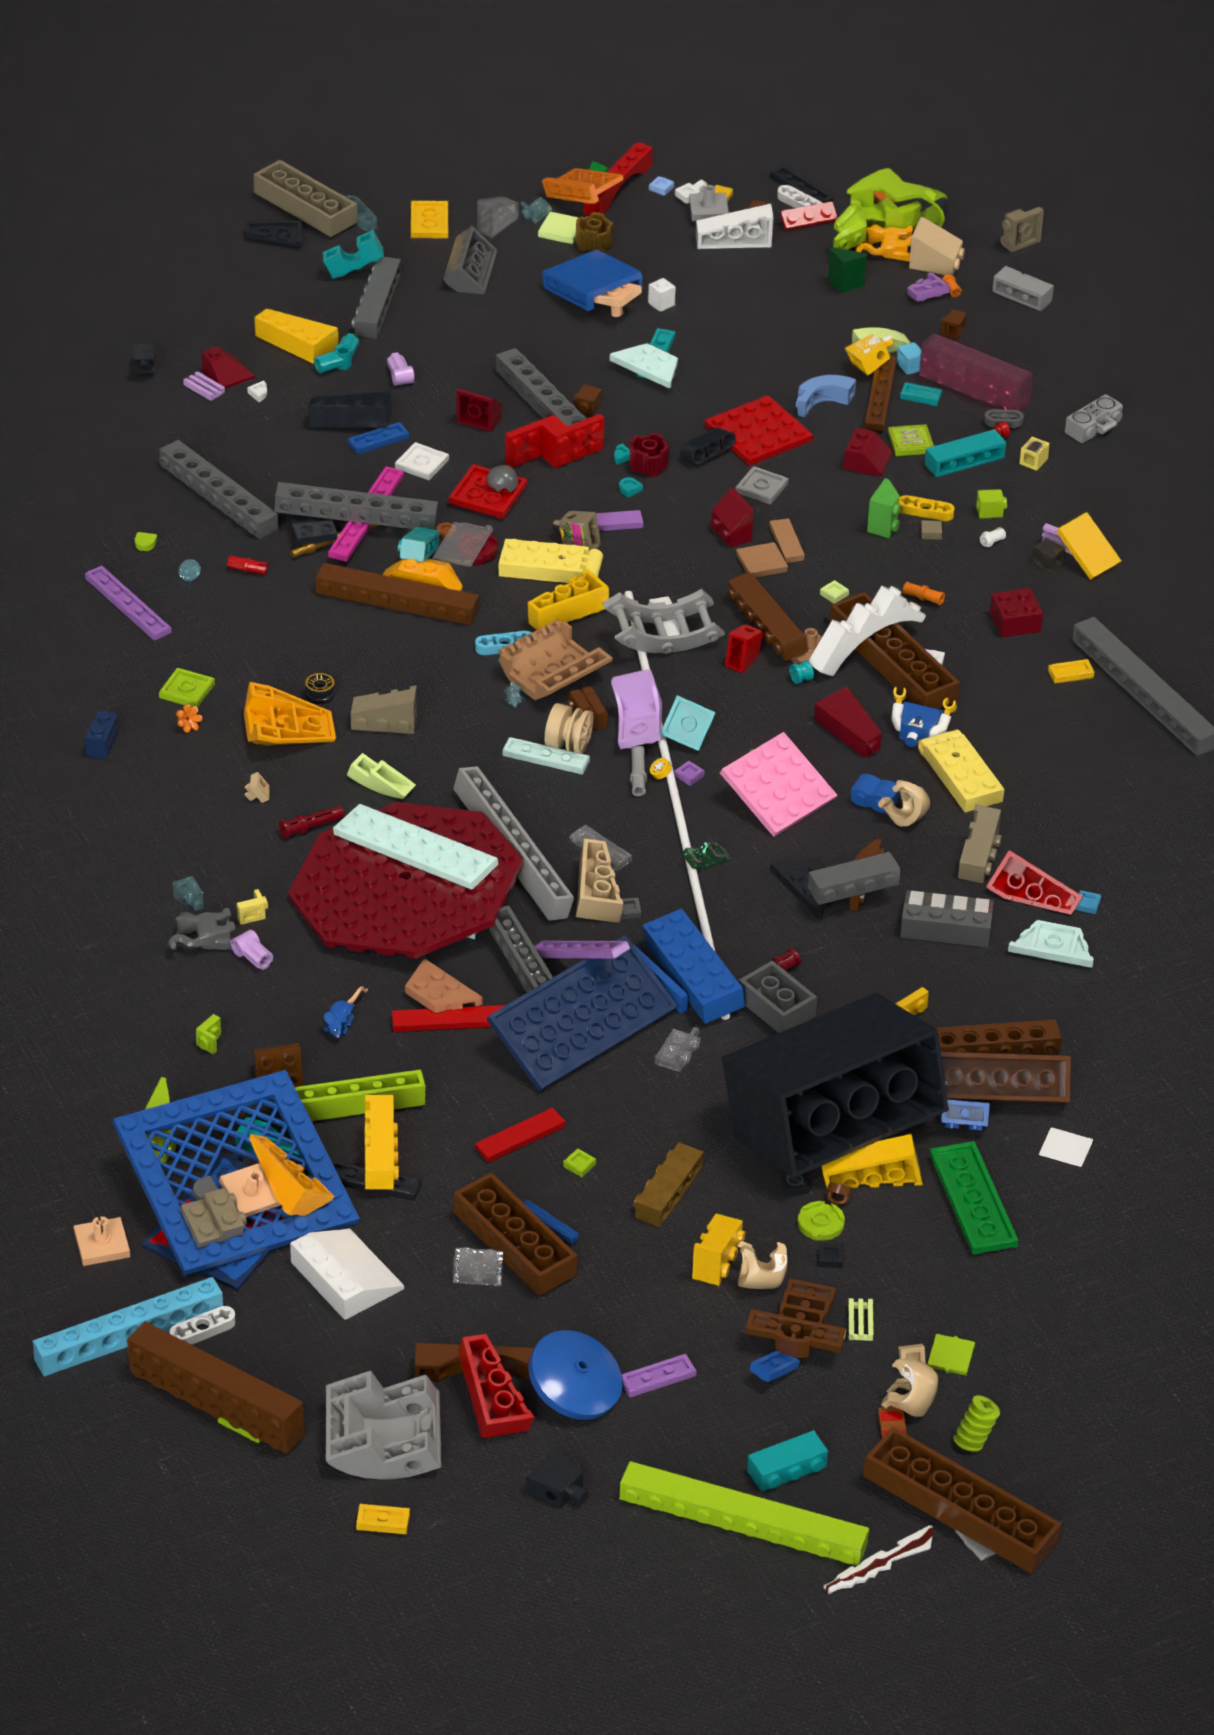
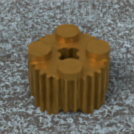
(594, 232)

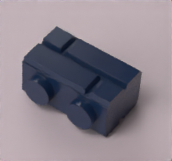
(101, 734)

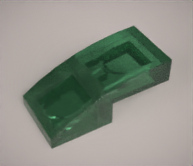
(707, 856)

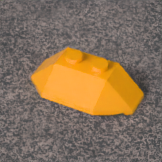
(426, 572)

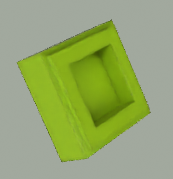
(579, 1162)

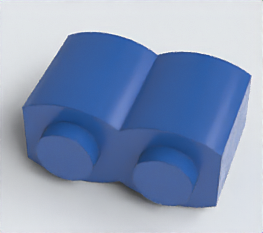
(870, 790)

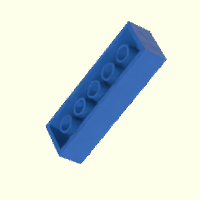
(693, 965)

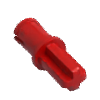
(247, 565)

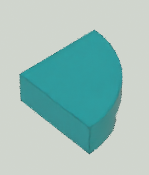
(621, 454)

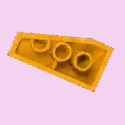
(290, 1186)

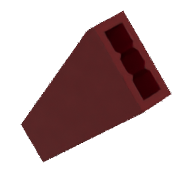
(848, 721)

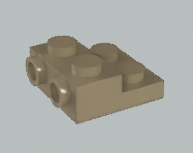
(1022, 228)
(214, 1217)

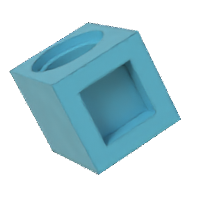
(909, 358)

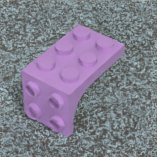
(638, 708)

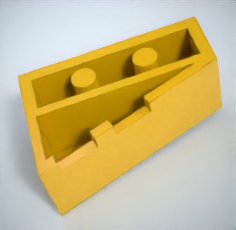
(717, 1249)

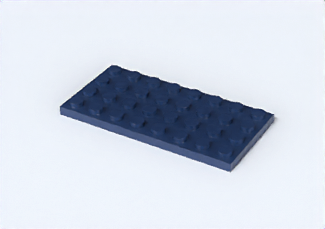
(581, 1015)

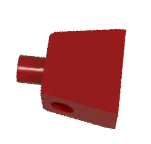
(744, 642)

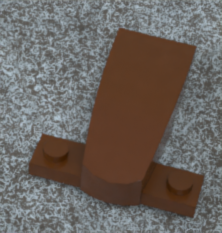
(800, 1321)

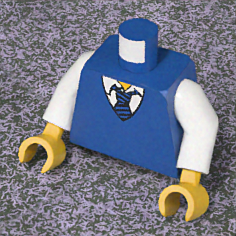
(919, 721)

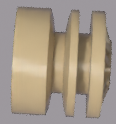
(568, 728)

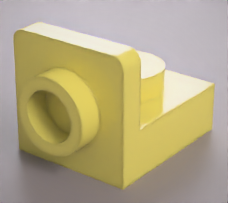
(252, 909)

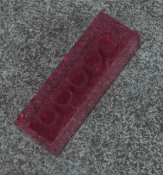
(975, 373)

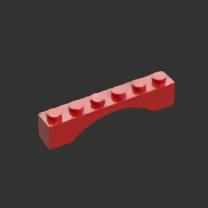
(635, 160)

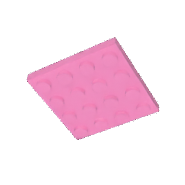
(778, 784)

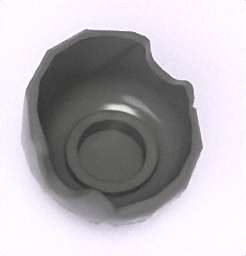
(502, 477)

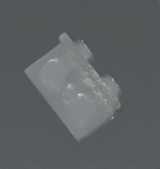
(678, 1049)

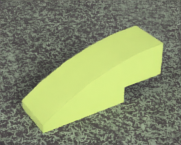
(898, 338)
(380, 777)

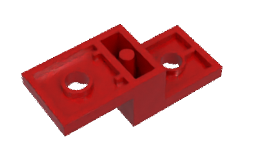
(554, 441)

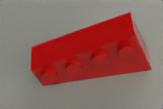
(493, 1396)

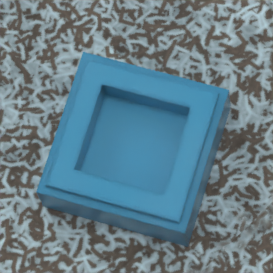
(1089, 902)

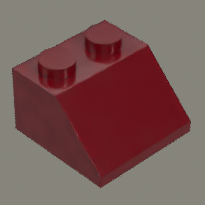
(478, 410)
(866, 453)
(733, 519)

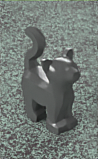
(211, 929)

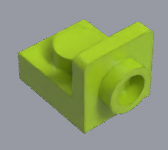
(208, 1033)

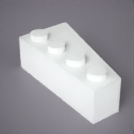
(737, 229)

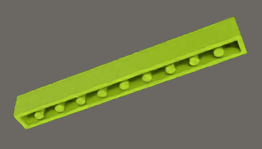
(744, 1513)

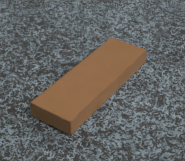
(787, 540)

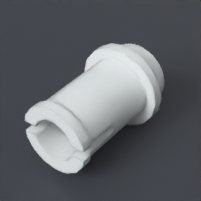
(989, 538)

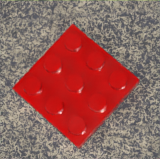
(476, 494)

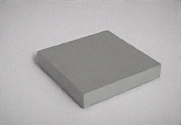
(762, 485)

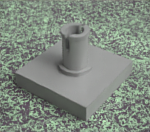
(707, 204)

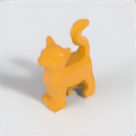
(894, 242)

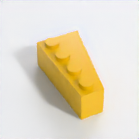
(569, 602)

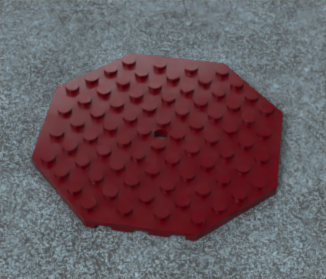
(364, 903)

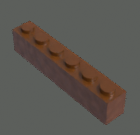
(767, 616)

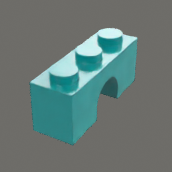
(341, 263)

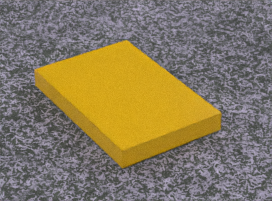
(429, 219)
(1088, 546)

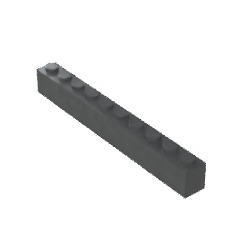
(1144, 685)

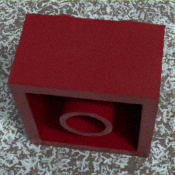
(1016, 612)

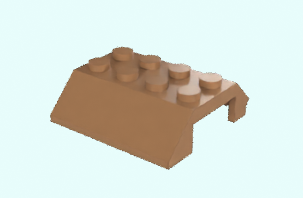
(548, 660)

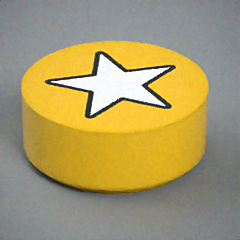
(660, 768)

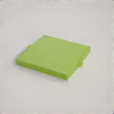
(951, 1354)

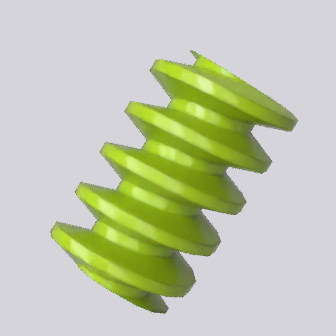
(977, 1424)

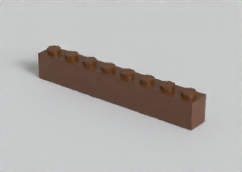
(397, 594)

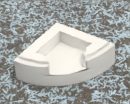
(258, 391)

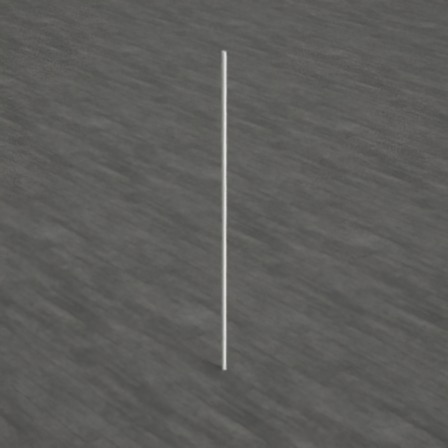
(698, 898)

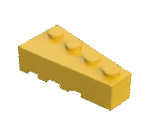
(295, 334)
(380, 1142)
(876, 1164)

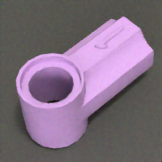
(400, 371)
(250, 947)

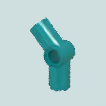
(341, 357)

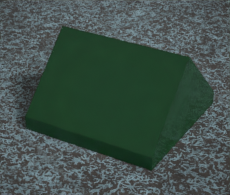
(847, 269)

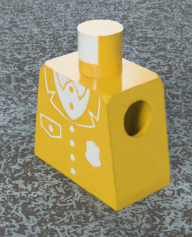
(869, 353)

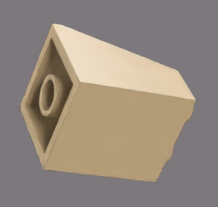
(935, 249)

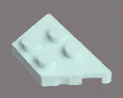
(648, 362)
(1053, 943)

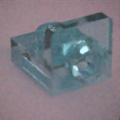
(536, 210)
(188, 889)

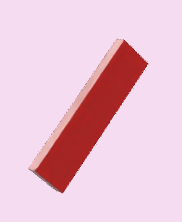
(520, 1135)

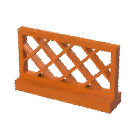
(580, 185)

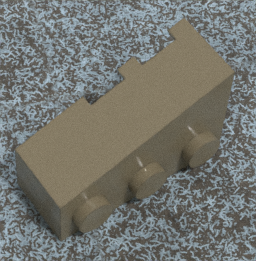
(385, 712)
(980, 845)

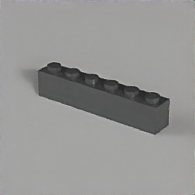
(376, 297)

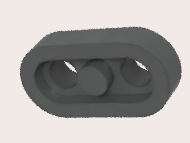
(1012, 417)

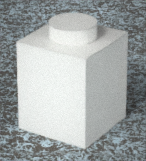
(661, 294)

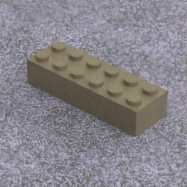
(305, 198)

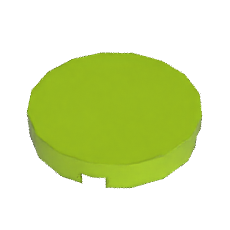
(821, 1221)

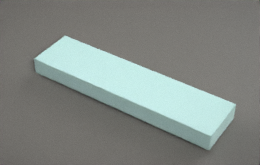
(546, 755)

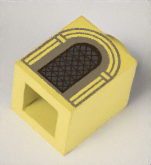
(1034, 453)

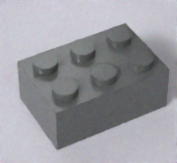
(778, 997)

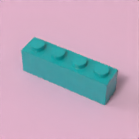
(965, 453)

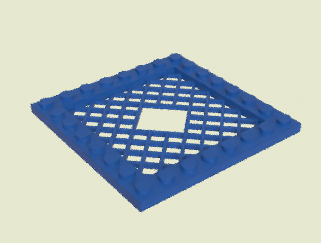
(166, 1206)

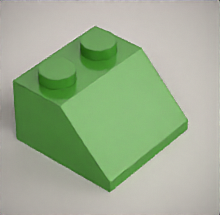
(884, 510)

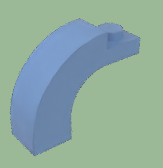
(824, 388)

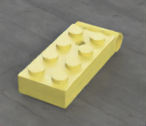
(547, 560)
(961, 770)

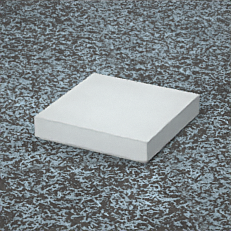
(422, 461)

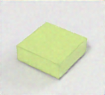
(834, 592)

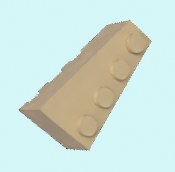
(597, 889)

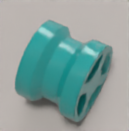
(801, 672)

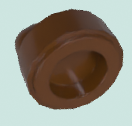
(838, 1189)

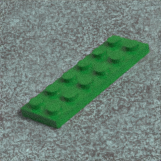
(973, 1197)

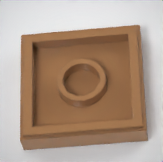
(762, 560)

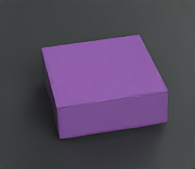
(689, 773)

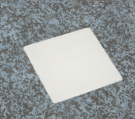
(1066, 1147)

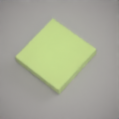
(559, 228)

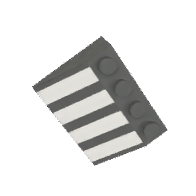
(947, 918)

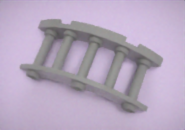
(656, 613)

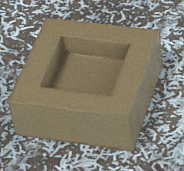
(931, 530)

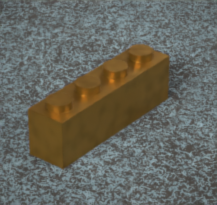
(668, 1184)

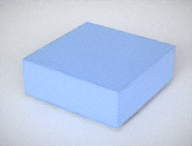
(661, 185)

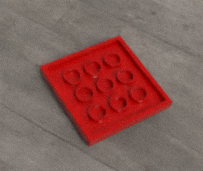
(761, 430)

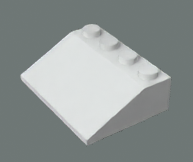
(343, 1270)

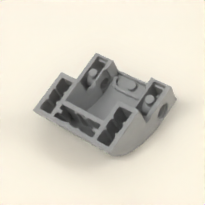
(382, 1429)

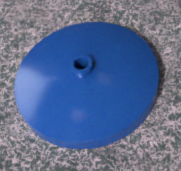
(575, 1375)

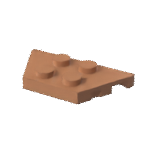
(438, 989)

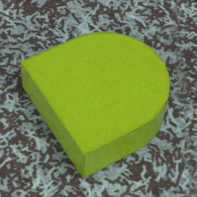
(145, 541)

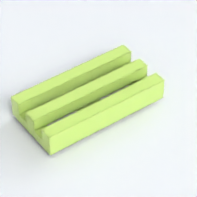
(860, 1305)

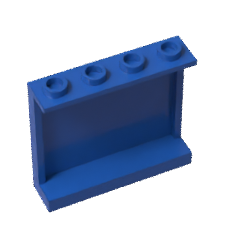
(589, 277)

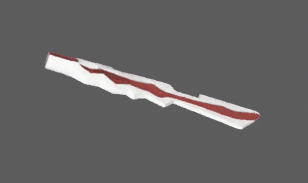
(882, 1560)

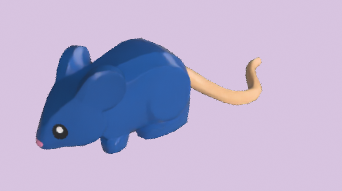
(340, 1015)

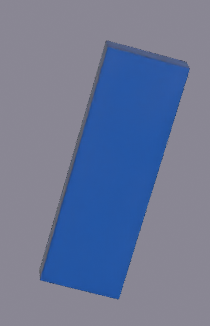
(378, 438)

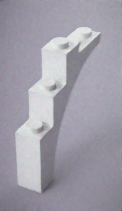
(843, 637)

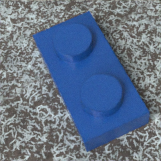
(774, 1366)

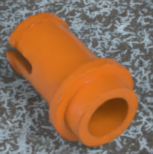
(953, 286)

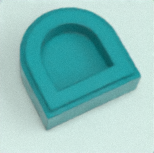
(630, 487)

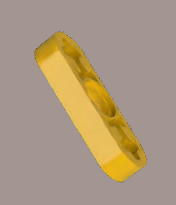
(938, 510)

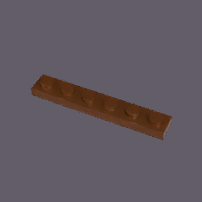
(880, 395)

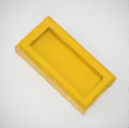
(1071, 671)

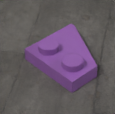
(928, 288)

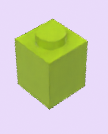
(990, 503)

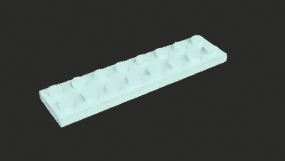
(415, 846)

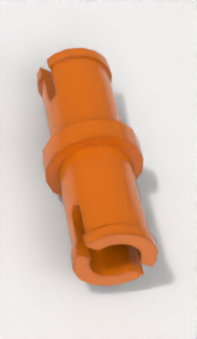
(923, 593)

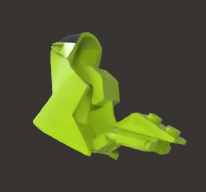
(864, 212)

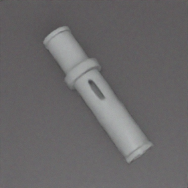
(638, 776)

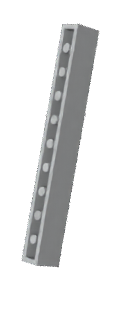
(536, 874)

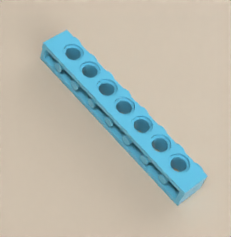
(111, 1331)

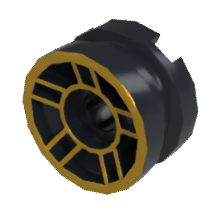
(319, 688)

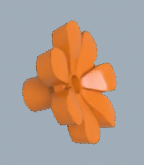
(188, 718)

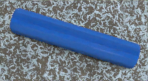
(558, 1227)

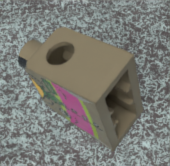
(579, 529)

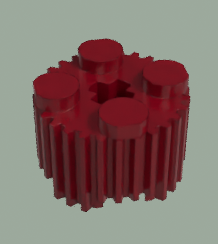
(649, 454)

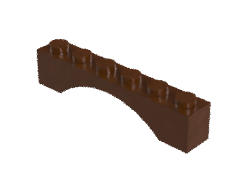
(443, 1360)

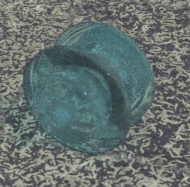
(189, 570)
(513, 694)

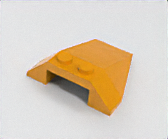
(283, 719)

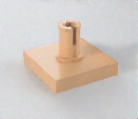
(618, 298)
(250, 1189)
(101, 1241)

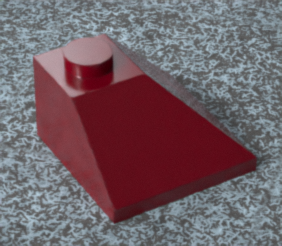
(224, 367)

